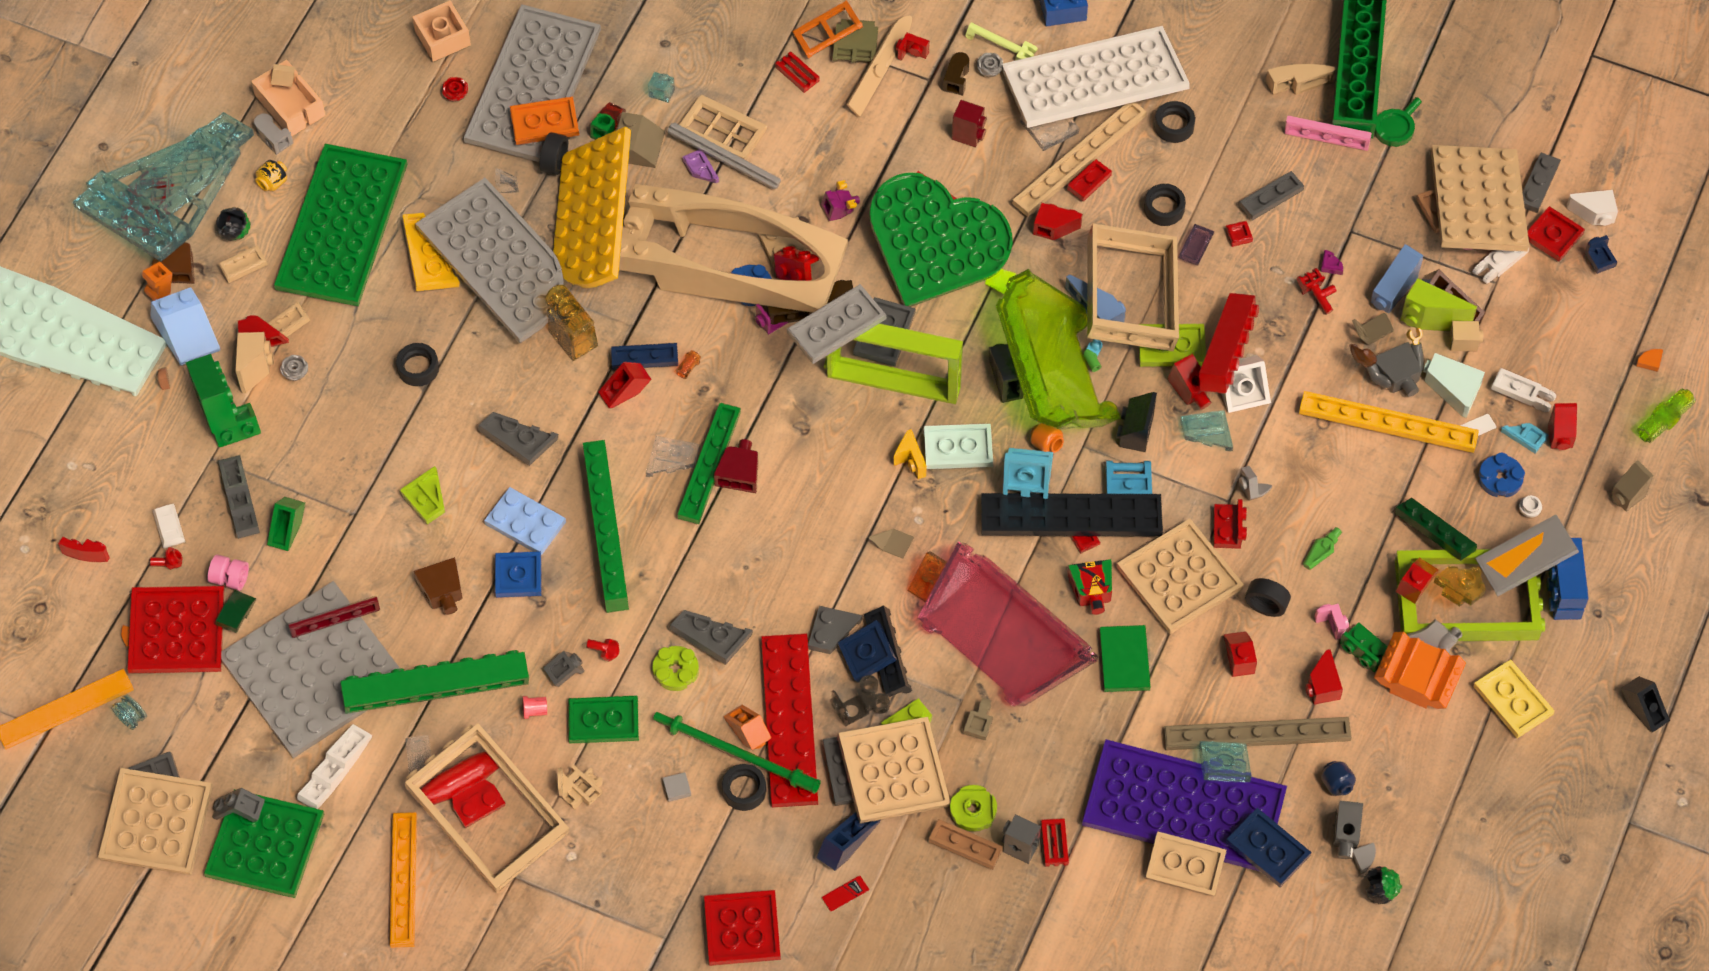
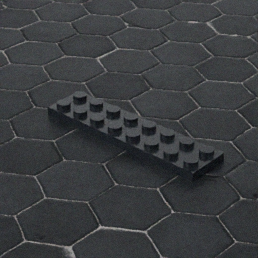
(1071, 514)

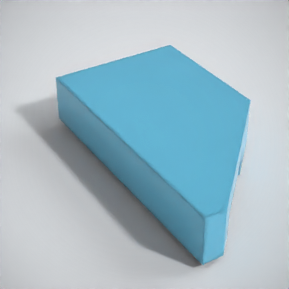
(1526, 435)

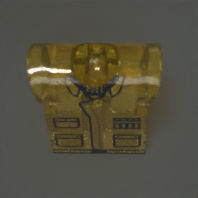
(569, 323)

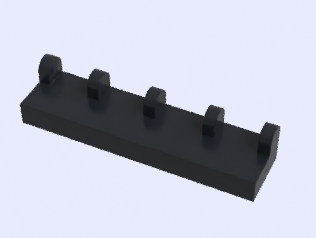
(894, 674)

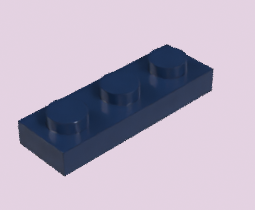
(648, 355)

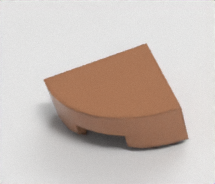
(163, 378)

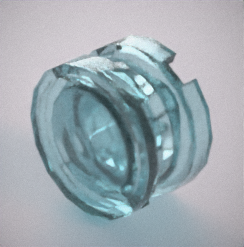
(129, 711)

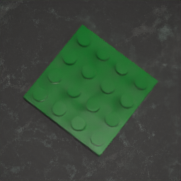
(266, 852)

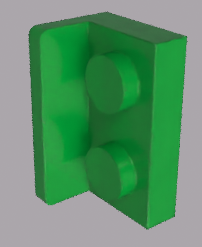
(246, 427)
(1364, 646)

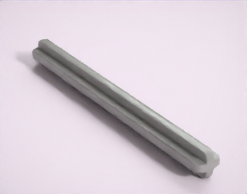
(724, 156)

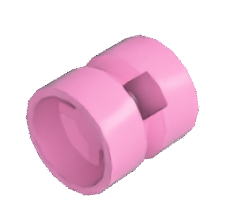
(228, 572)

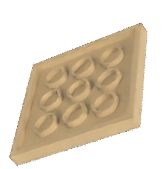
(1180, 576)
(893, 770)
(155, 821)

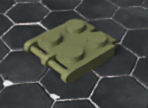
(859, 44)

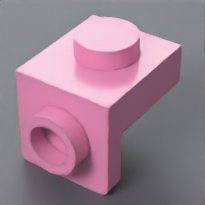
(1338, 622)

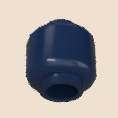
(1338, 778)

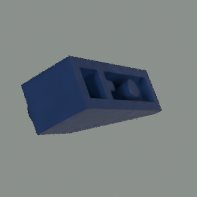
(844, 841)

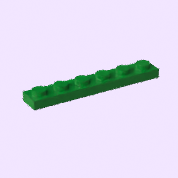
(709, 459)

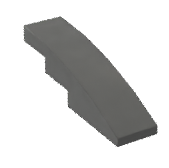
(239, 496)

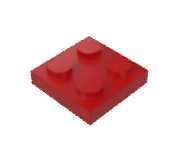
(1554, 233)

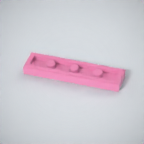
(1327, 133)

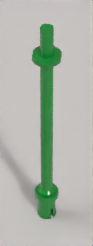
(795, 777)

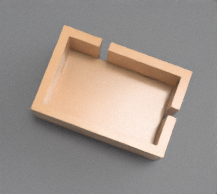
(289, 105)

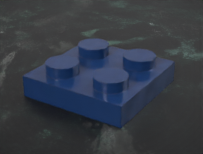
(867, 651)

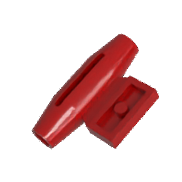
(468, 788)

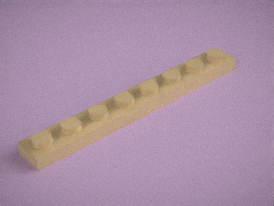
(1079, 158)

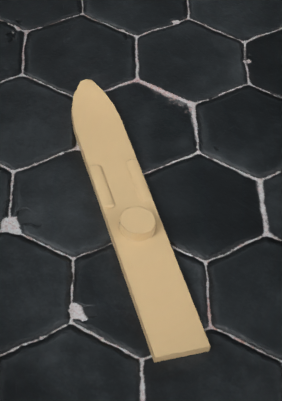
(878, 66)

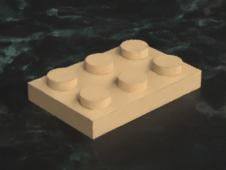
(1186, 863)

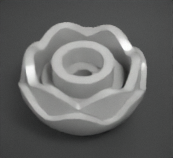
(989, 59)
(291, 362)

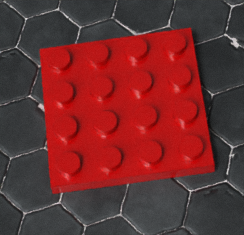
(175, 629)

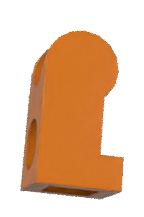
(157, 284)

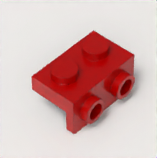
(794, 264)

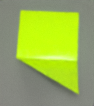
(1000, 280)

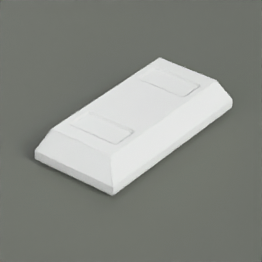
(168, 526)

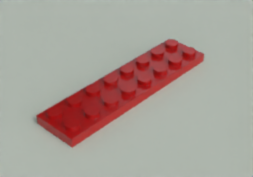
(789, 715)

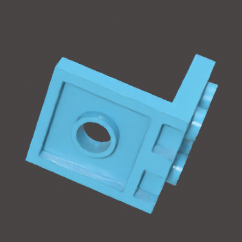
(1027, 471)

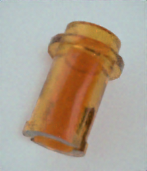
(691, 360)

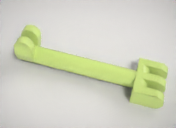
(1026, 51)

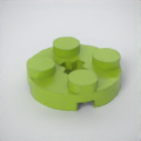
(683, 677)
(973, 821)

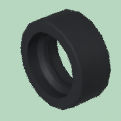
(1174, 135)
(552, 153)
(1161, 218)
(413, 350)
(1267, 597)
(740, 771)

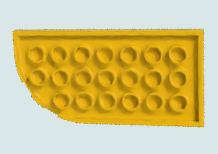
(592, 209)

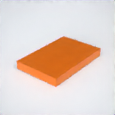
(537, 119)

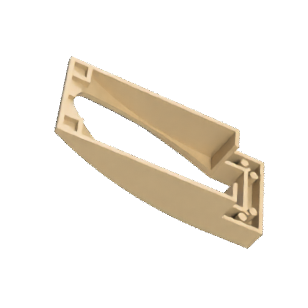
(688, 277)

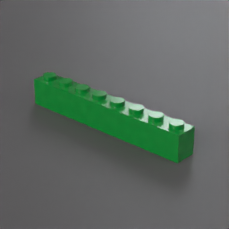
(605, 526)
(434, 682)

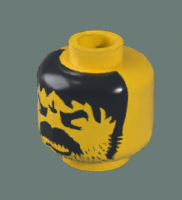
(271, 175)

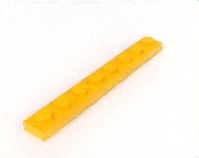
(1389, 421)

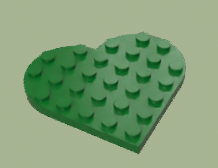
(936, 241)

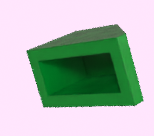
(285, 523)

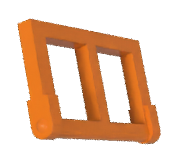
(822, 20)

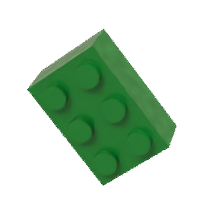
(213, 393)

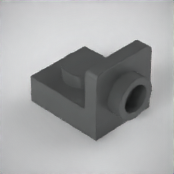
(564, 667)

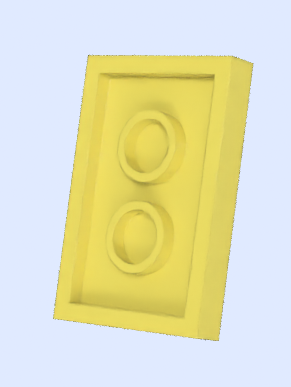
(1513, 698)

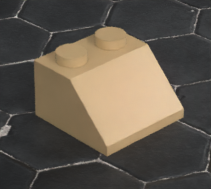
(252, 359)

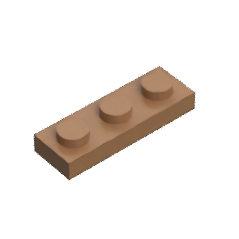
(965, 844)

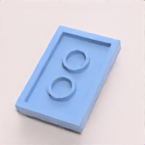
(525, 521)

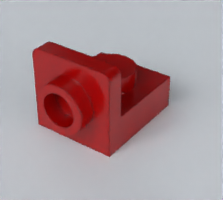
(914, 45)

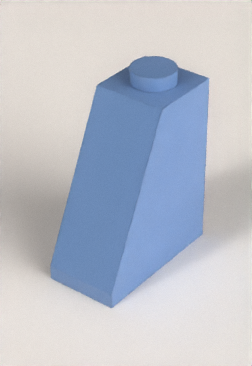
(1397, 279)

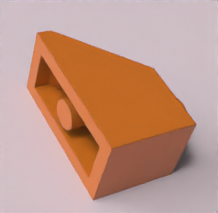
(748, 727)

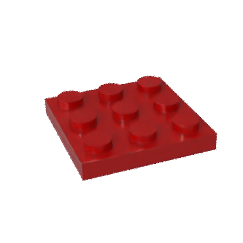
(742, 927)

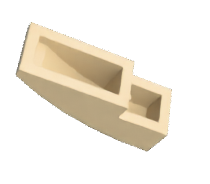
(1299, 77)

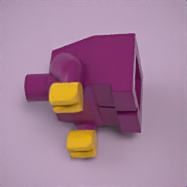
(839, 202)

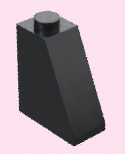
(1005, 373)

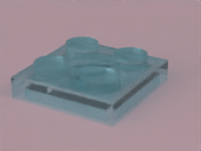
(1225, 761)

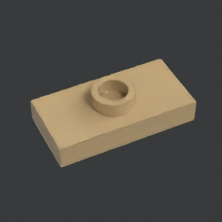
(243, 264)
(290, 319)

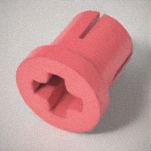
(534, 706)

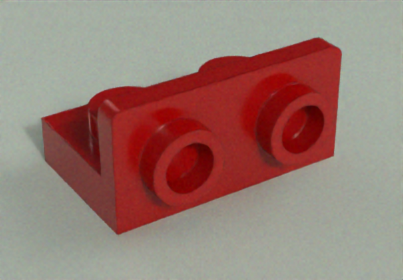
(1229, 525)

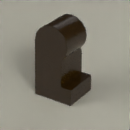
(957, 69)

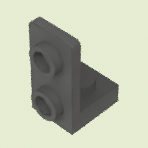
(240, 802)

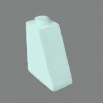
(1454, 382)

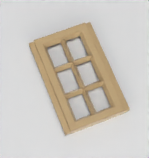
(730, 114)

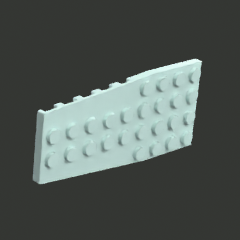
(73, 336)

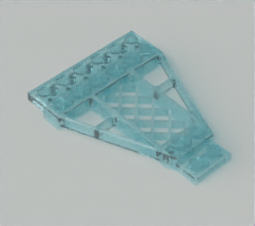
(151, 222)

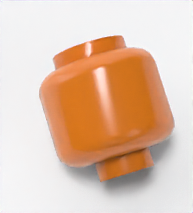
(1046, 438)

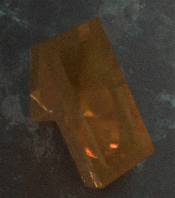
(927, 576)

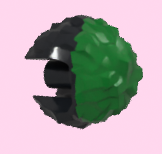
(233, 224)
(1384, 885)

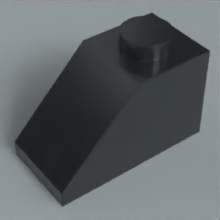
(1646, 703)

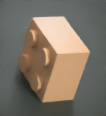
(441, 31)

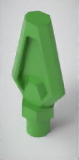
(1322, 548)

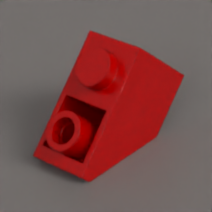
(1056, 222)

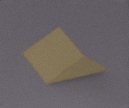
(893, 542)

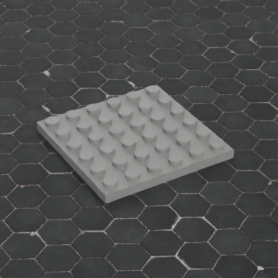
(300, 678)

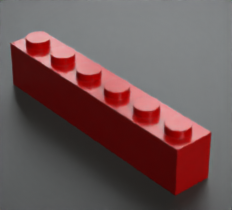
(1228, 343)

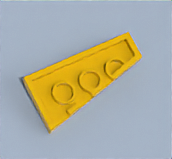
(427, 265)

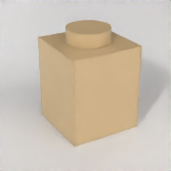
(1465, 336)

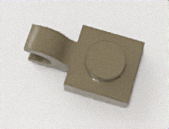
(979, 722)

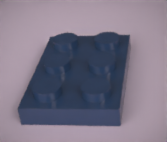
(1268, 847)

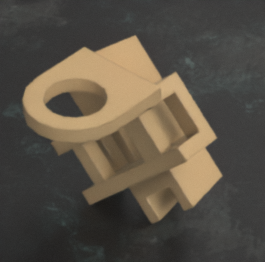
(579, 790)

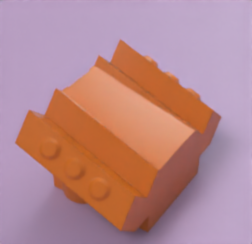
(1419, 671)

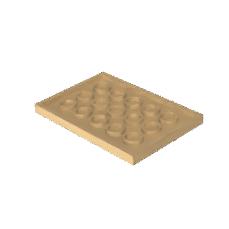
(1479, 198)

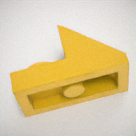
(909, 452)

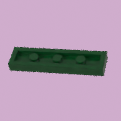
(1436, 529)

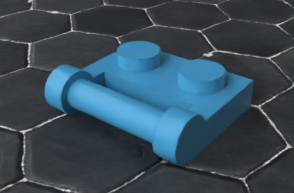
(1128, 482)

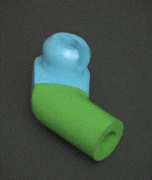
(1091, 354)

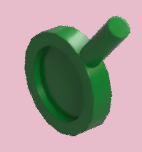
(1396, 126)

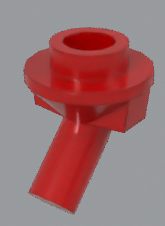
(172, 559)
(609, 648)

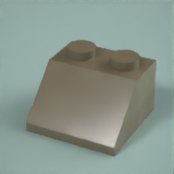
(644, 139)

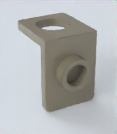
(1374, 329)

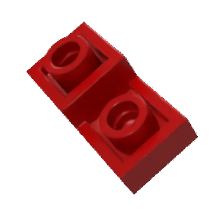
(89, 551)

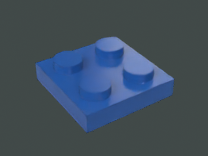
(518, 574)

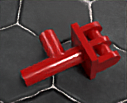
(1314, 286)

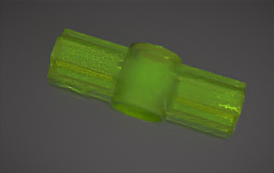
(1666, 415)

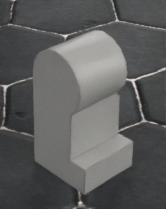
(271, 135)

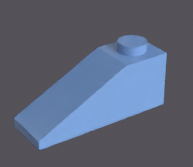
(1107, 305)

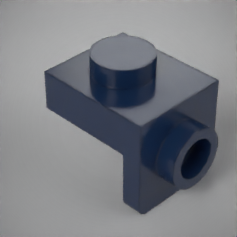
(1600, 254)

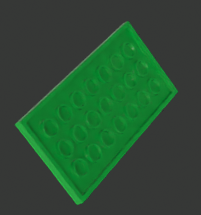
(341, 225)

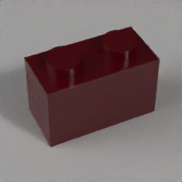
(969, 123)

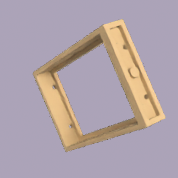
(1126, 332)
(451, 751)

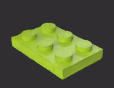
(1190, 341)

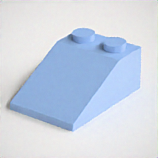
(184, 325)

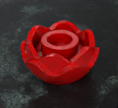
(455, 83)

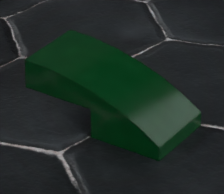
(235, 611)

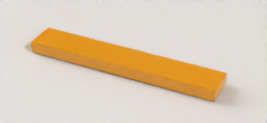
(65, 708)
(403, 880)

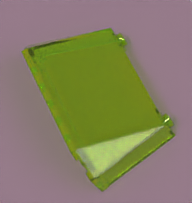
(1047, 355)

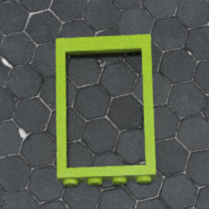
(899, 379)
(1470, 631)

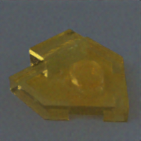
(1461, 584)

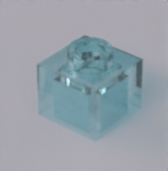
(661, 87)

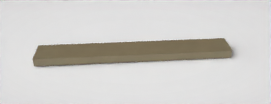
(1259, 732)

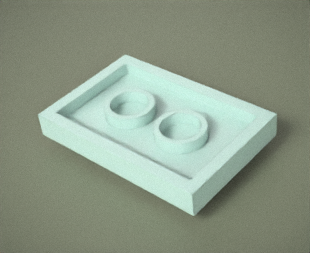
(958, 446)

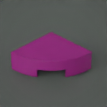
(1331, 263)

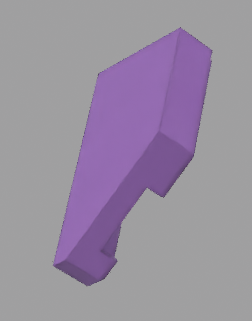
(700, 167)

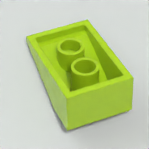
(1434, 308)

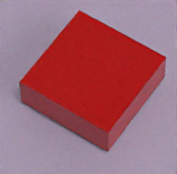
(1239, 233)
(1085, 543)

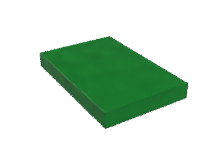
(1125, 658)
(603, 719)

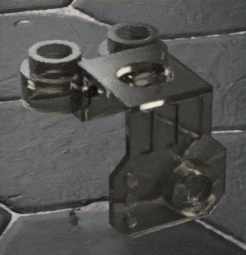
(864, 700)

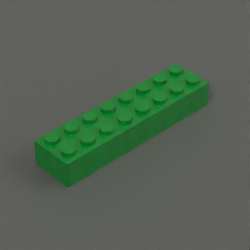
(1359, 64)

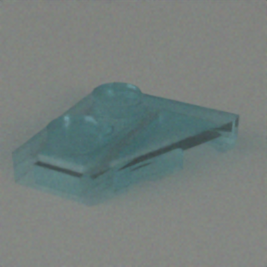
(1207, 428)

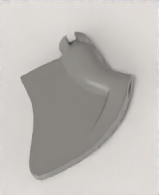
(1438, 635)

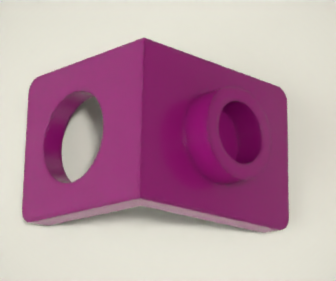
(763, 320)

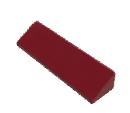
(334, 616)

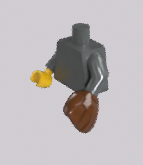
(1395, 368)

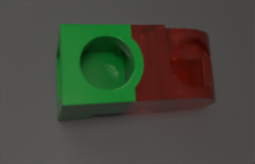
(606, 120)

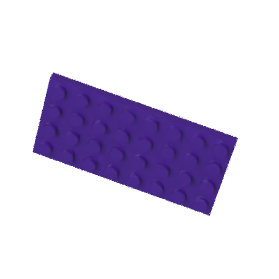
(1155, 792)

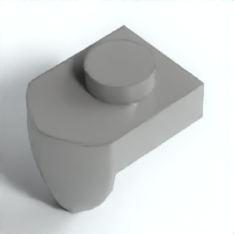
(1250, 485)

